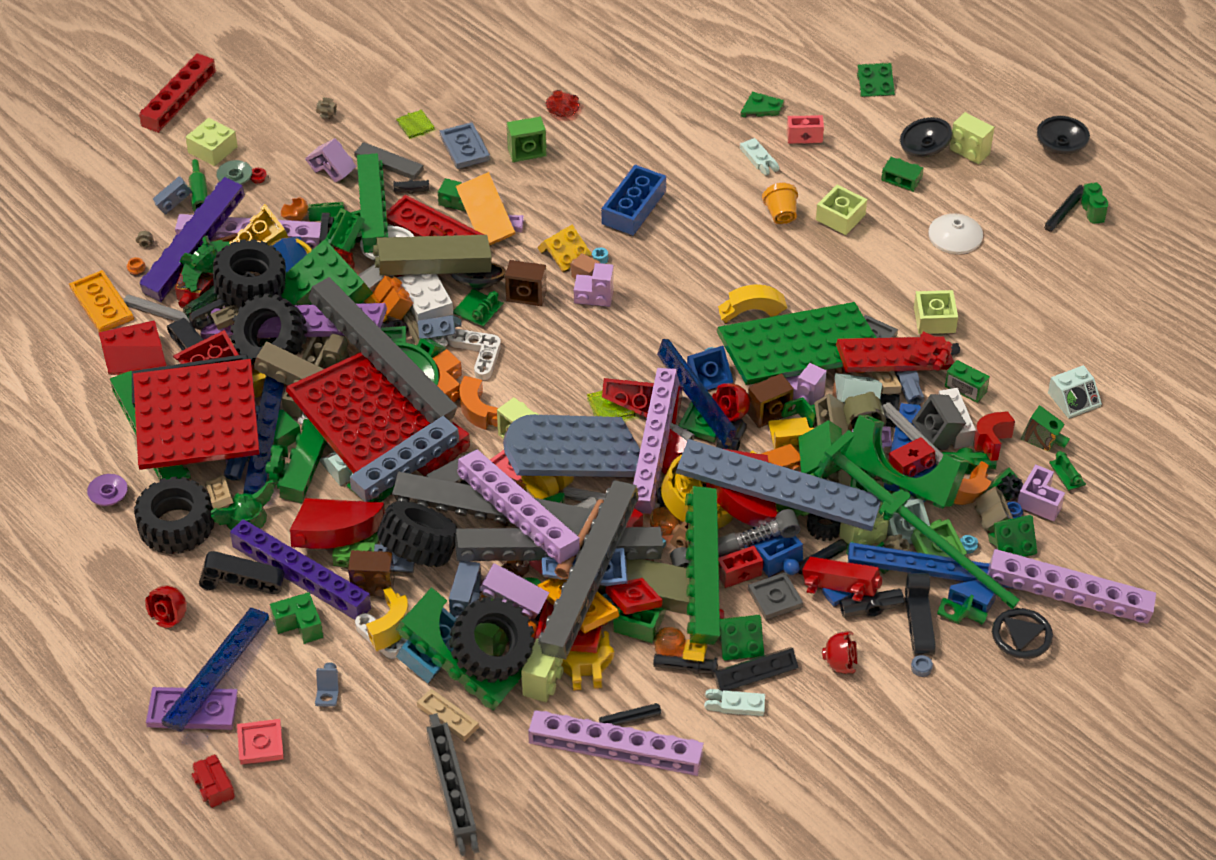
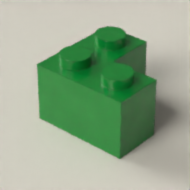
(297, 613)

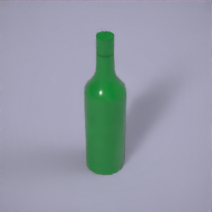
(198, 185)

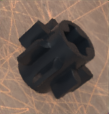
(1011, 486)

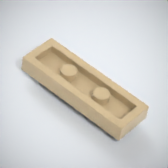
(219, 492)
(457, 720)

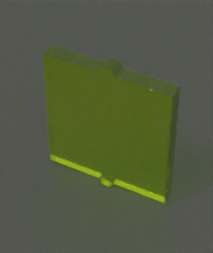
(415, 124)

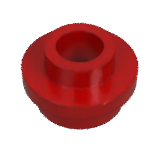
(258, 175)

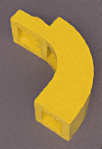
(752, 297)
(383, 630)

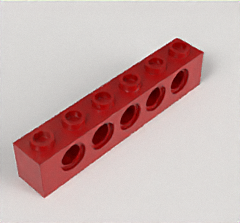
(177, 92)

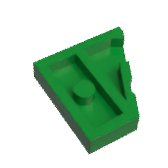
(762, 105)

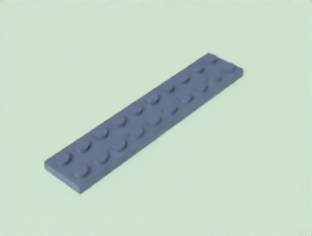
(779, 484)

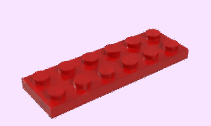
(418, 217)
(883, 354)

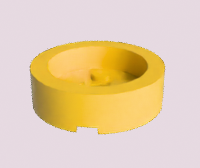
(674, 491)

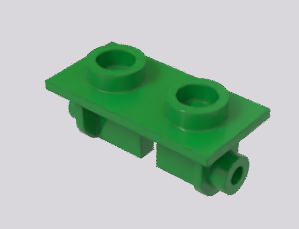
(1066, 471)

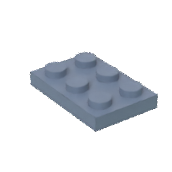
(464, 145)

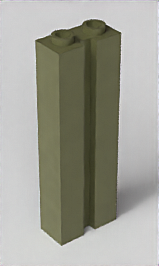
(432, 255)
(665, 580)

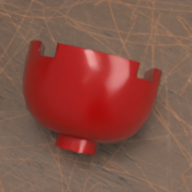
(732, 400)
(166, 605)
(841, 652)

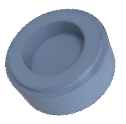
(921, 665)

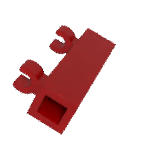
(841, 577)

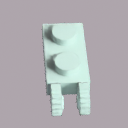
(759, 156)
(735, 702)

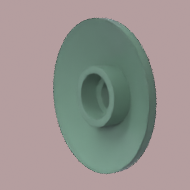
(235, 170)

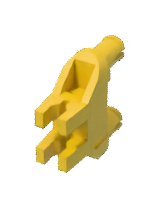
(589, 664)

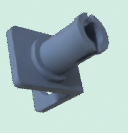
(327, 685)

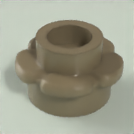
(145, 239)

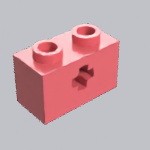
(805, 129)

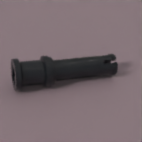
(677, 662)

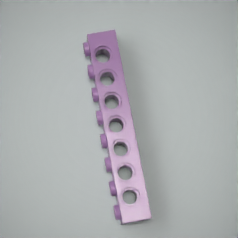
(307, 231)
(655, 438)
(518, 506)
(1072, 586)
(625, 750)

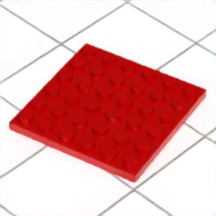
(357, 410)
(195, 414)

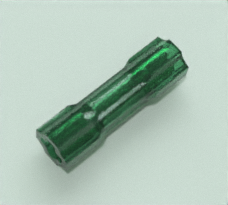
(203, 300)

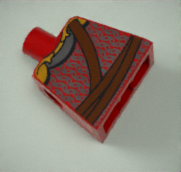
(185, 296)

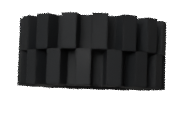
(821, 530)

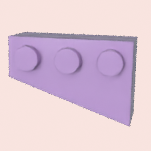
(511, 587)

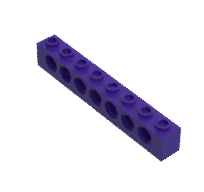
(301, 570)

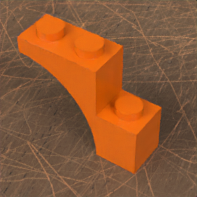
(448, 371)

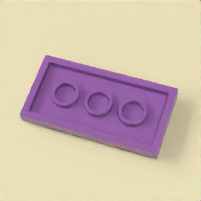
(215, 713)

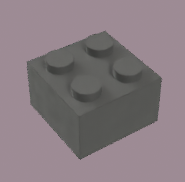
(939, 421)

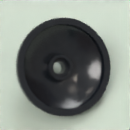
(1063, 134)
(926, 137)
(483, 279)

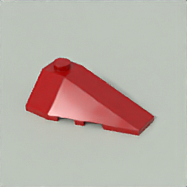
(635, 395)

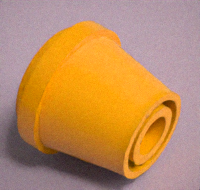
(781, 202)

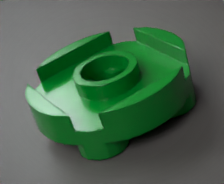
(276, 466)

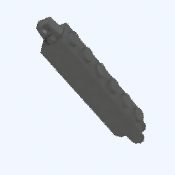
(451, 785)

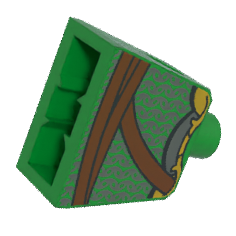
(1044, 430)

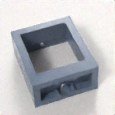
(465, 587)

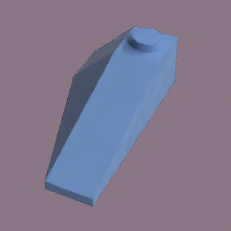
(615, 573)

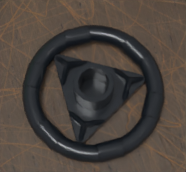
(1022, 633)

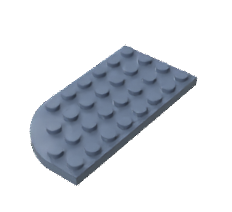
(571, 446)

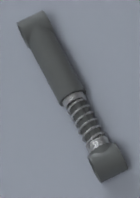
(784, 525)

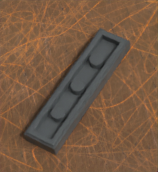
(392, 161)

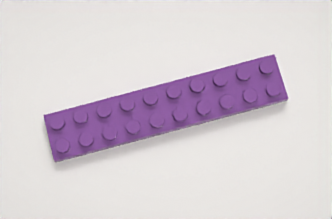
(316, 322)

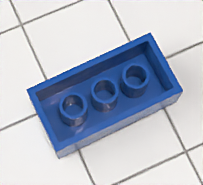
(633, 200)

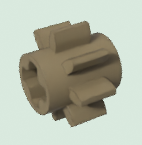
(326, 108)
(897, 542)

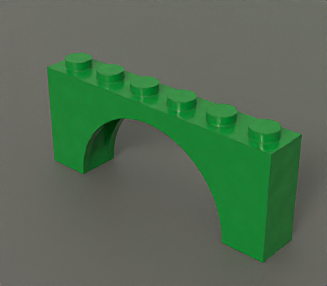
(937, 486)
(423, 630)

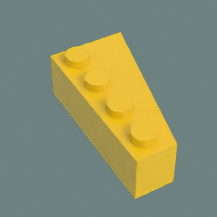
(262, 228)

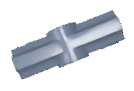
(910, 386)

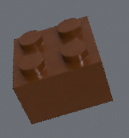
(525, 283)
(768, 399)
(372, 571)

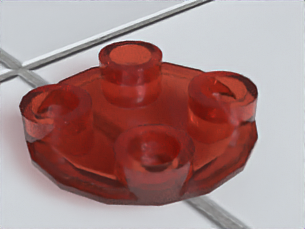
(562, 104)

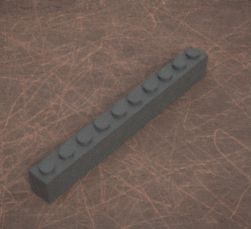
(381, 351)
(465, 500)
(513, 545)
(588, 570)

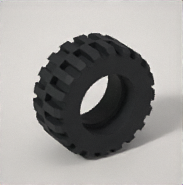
(248, 257)
(256, 313)
(180, 533)
(417, 534)
(510, 621)

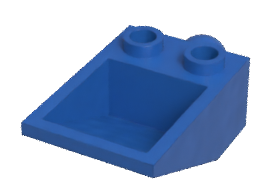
(779, 554)

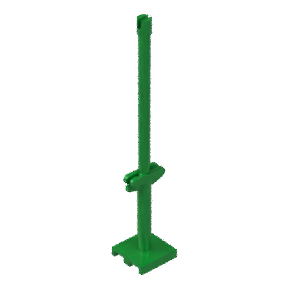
(896, 503)

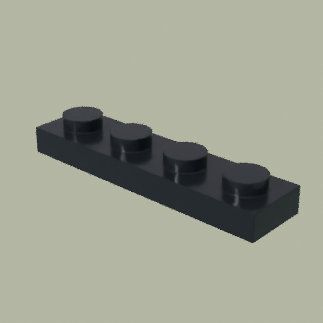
(755, 669)

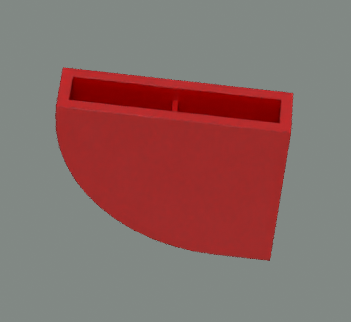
(745, 507)
(334, 523)

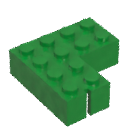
(316, 267)

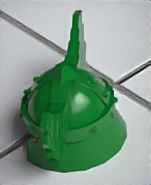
(200, 262)
(245, 507)

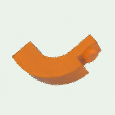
(471, 405)
(974, 486)

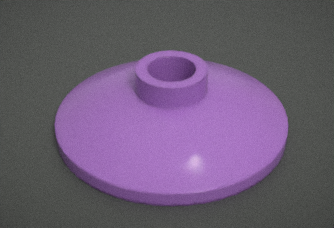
(107, 489)

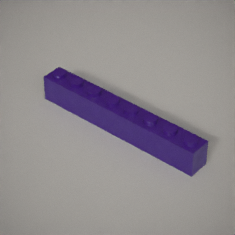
(204, 222)

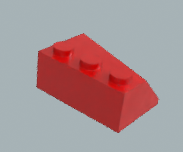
(132, 348)
(210, 348)

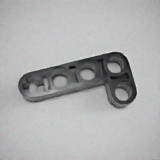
(240, 572)
(919, 613)

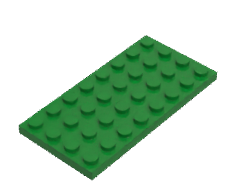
(792, 341)

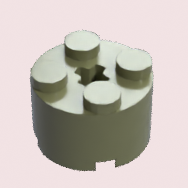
(863, 405)

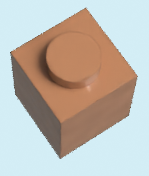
(583, 265)

